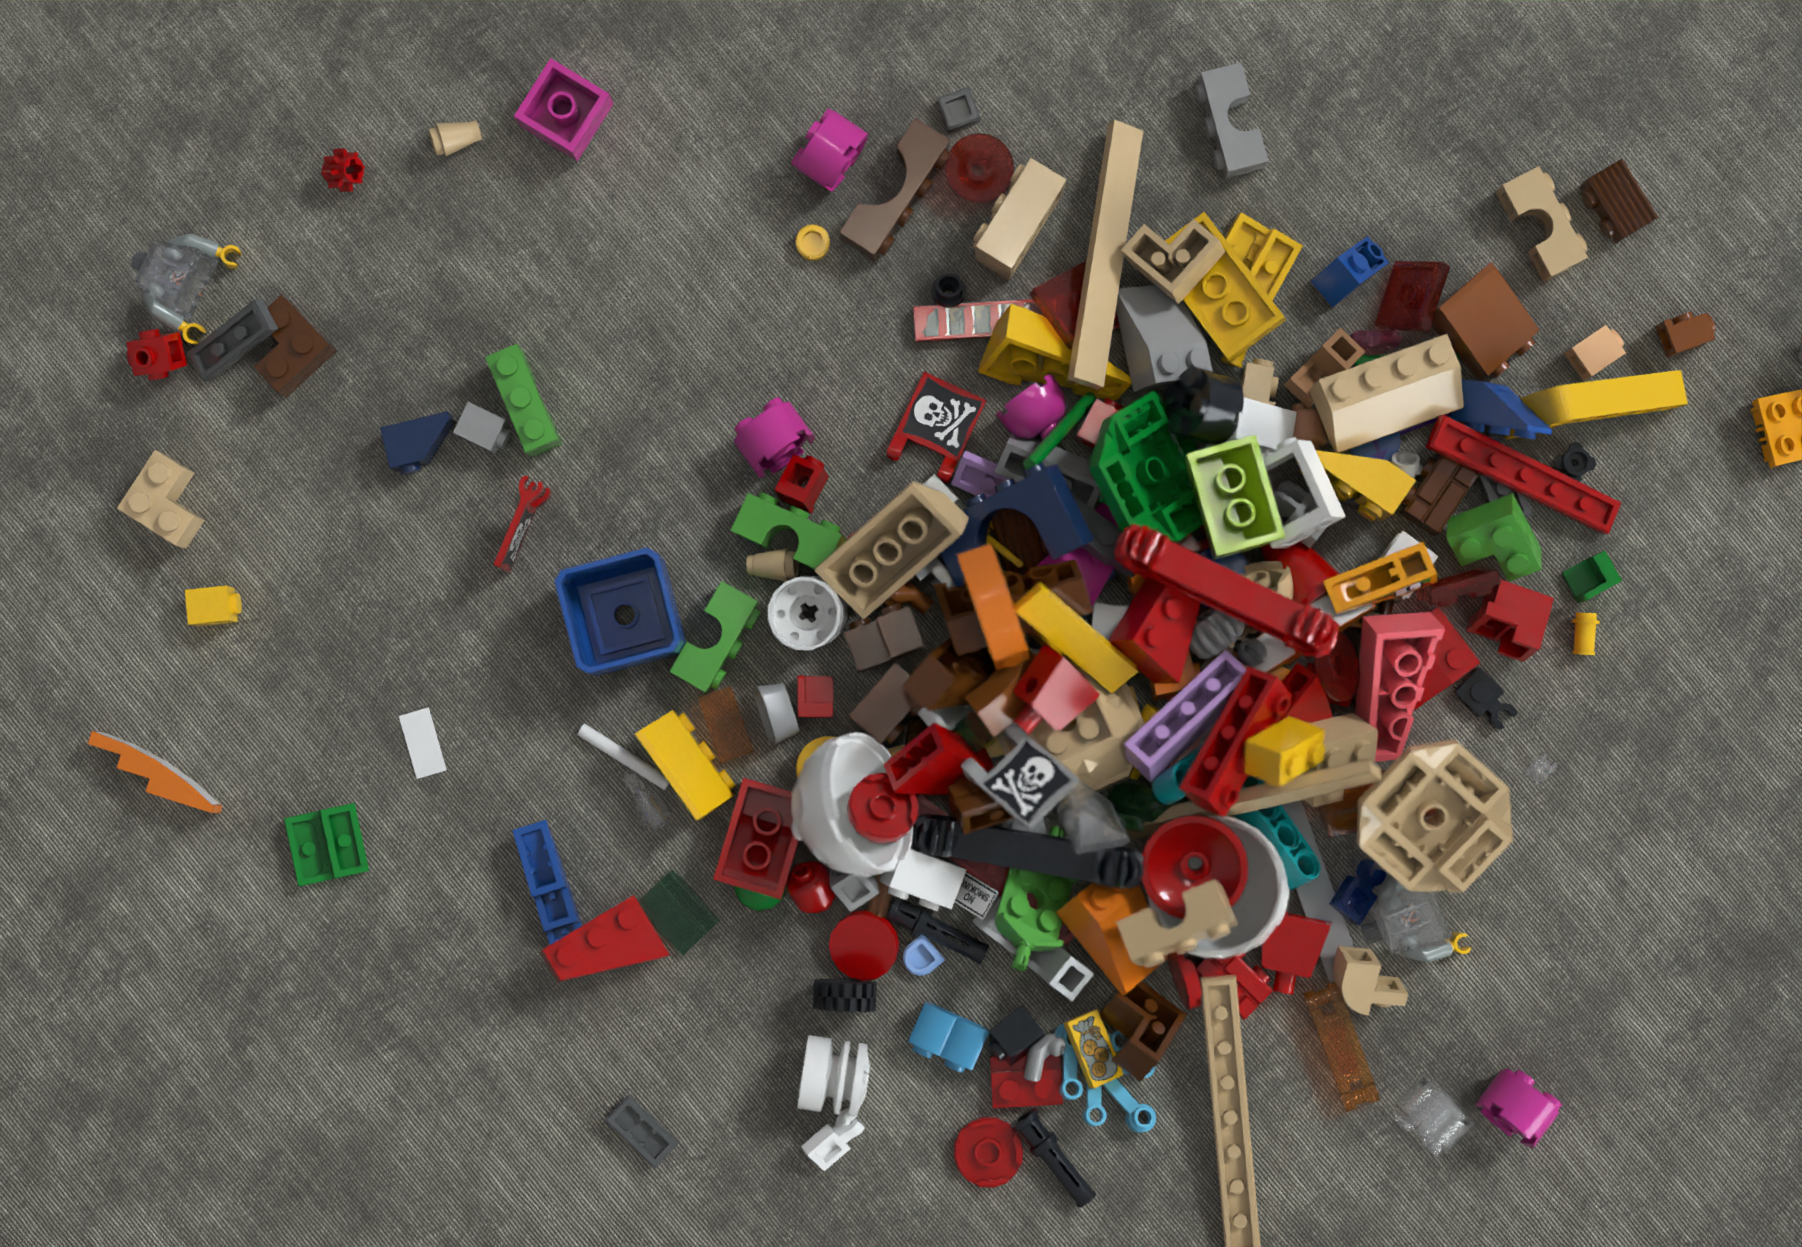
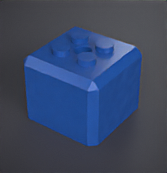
(589, 605)

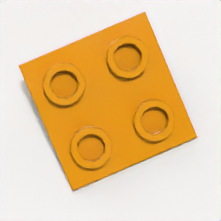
(1782, 426)

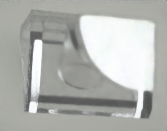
(1090, 820)

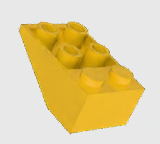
(1371, 481)

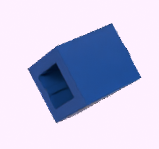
(1350, 271)

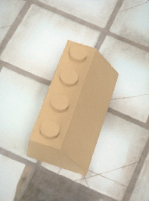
(1389, 394)
(892, 547)

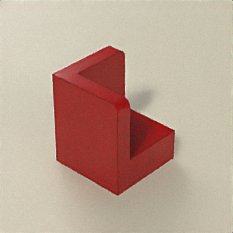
(815, 696)

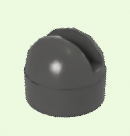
(1246, 658)

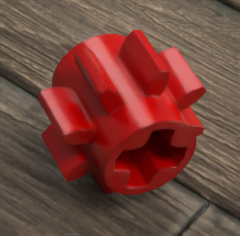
(342, 170)

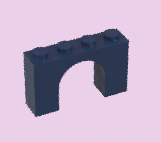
(1042, 498)

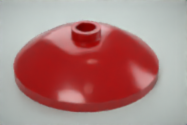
(1183, 838)

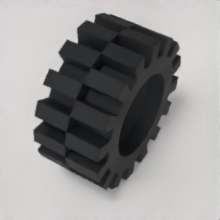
(844, 995)

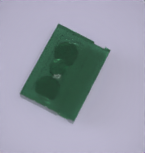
(1136, 805)
(678, 912)

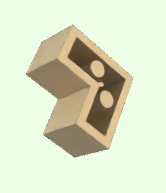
(1174, 266)
(154, 499)
(1345, 741)

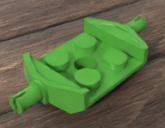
(1030, 927)

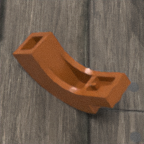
(995, 698)

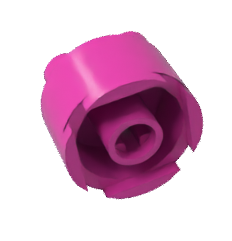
(831, 149)
(772, 437)
(1518, 1107)

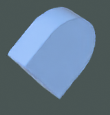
(921, 956)

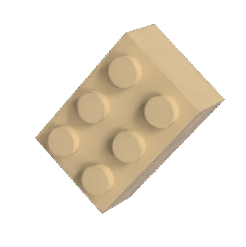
(1018, 218)

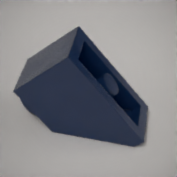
(415, 441)

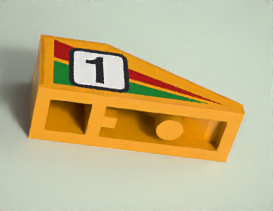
(1382, 579)

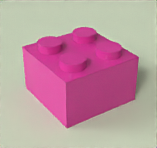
(563, 109)

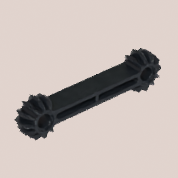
(1027, 851)

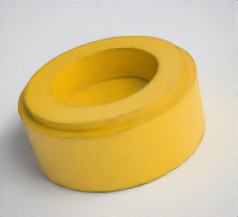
(812, 242)

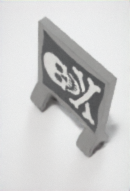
(1025, 781)

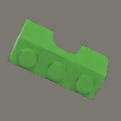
(523, 400)
(762, 519)
(705, 666)

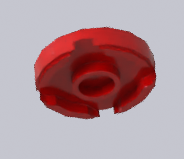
(879, 811)
(863, 945)
(1185, 980)
(988, 1152)

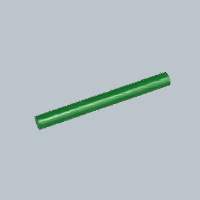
(1060, 430)

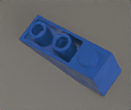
(1499, 409)

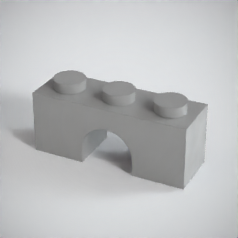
(1236, 150)

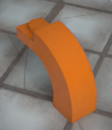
(994, 606)

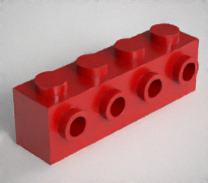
(1220, 765)

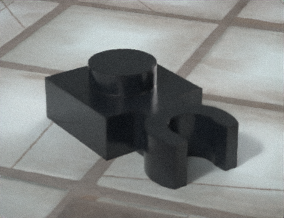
(1482, 695)

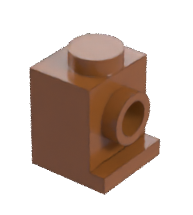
(1686, 333)

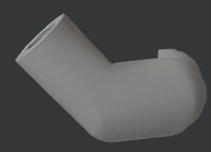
(1039, 1052)

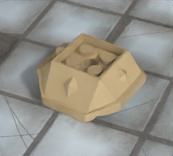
(1096, 744)
(1453, 844)

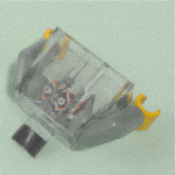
(176, 277)
(1412, 924)

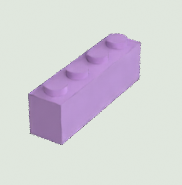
(1184, 717)

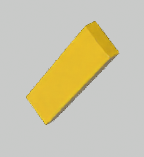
(1075, 638)

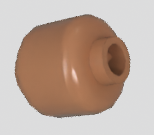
(1309, 426)

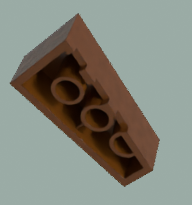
(961, 617)
(947, 678)

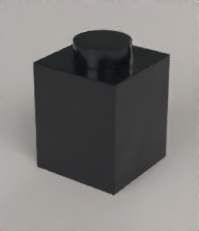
(1014, 1036)

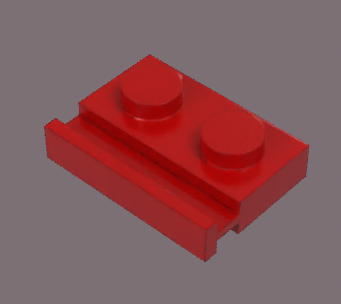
(1013, 1090)

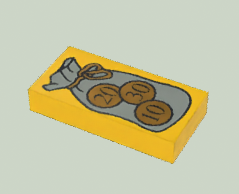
(1093, 1048)

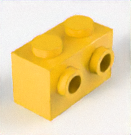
(1284, 751)

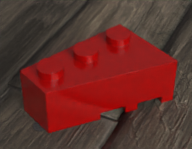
(605, 943)

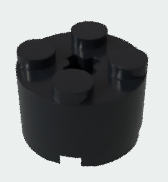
(1203, 405)

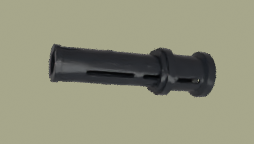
(975, 949)
(1043, 1144)

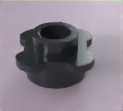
(1575, 452)

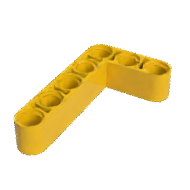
(1607, 398)

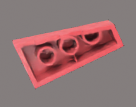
(1392, 668)

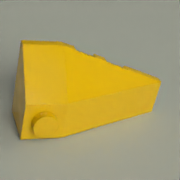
(1029, 349)

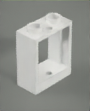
(1328, 508)

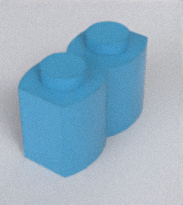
(948, 1036)

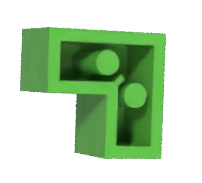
(1496, 530)

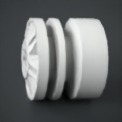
(787, 615)
(833, 1076)

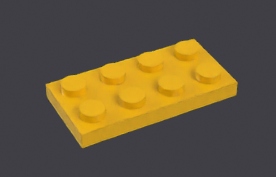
(1231, 300)

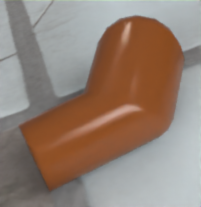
(912, 595)

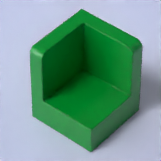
(1591, 576)

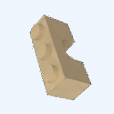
(1534, 196)
(1206, 916)

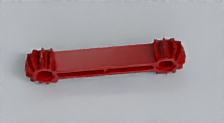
(1296, 625)

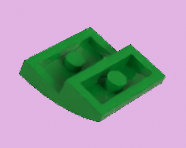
(326, 844)

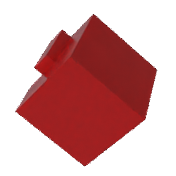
(1514, 618)

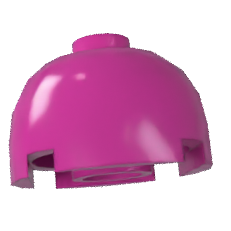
(1034, 410)

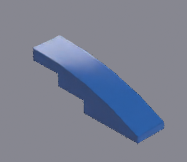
(547, 880)

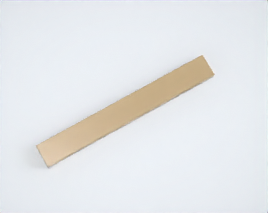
(1105, 256)
(1266, 795)
(1230, 1111)

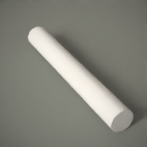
(623, 756)

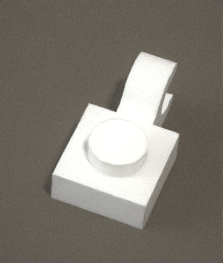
(831, 1143)

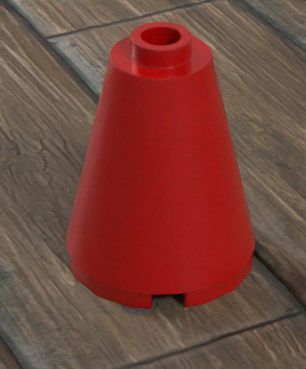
(1306, 568)

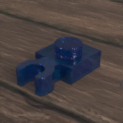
(1355, 894)

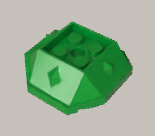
(1145, 470)

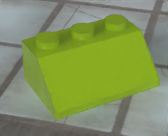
(1234, 497)

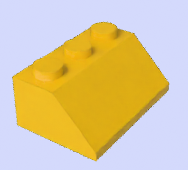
(687, 764)

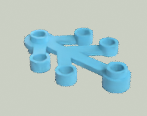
(1114, 1087)

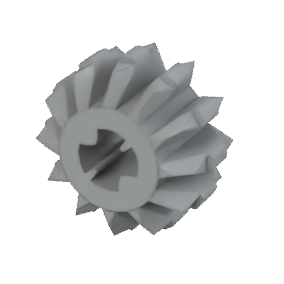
(1214, 633)

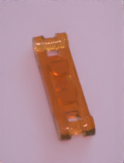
(1341, 1047)

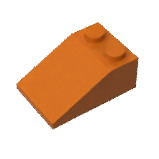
(1093, 922)

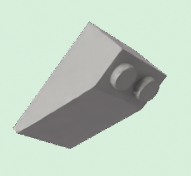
(1158, 337)

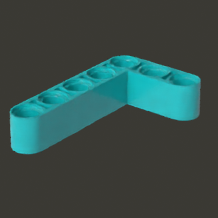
(1273, 822)

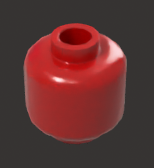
(810, 887)

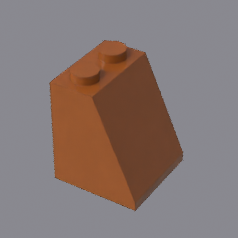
(1486, 323)

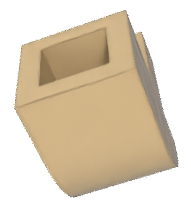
(1359, 981)

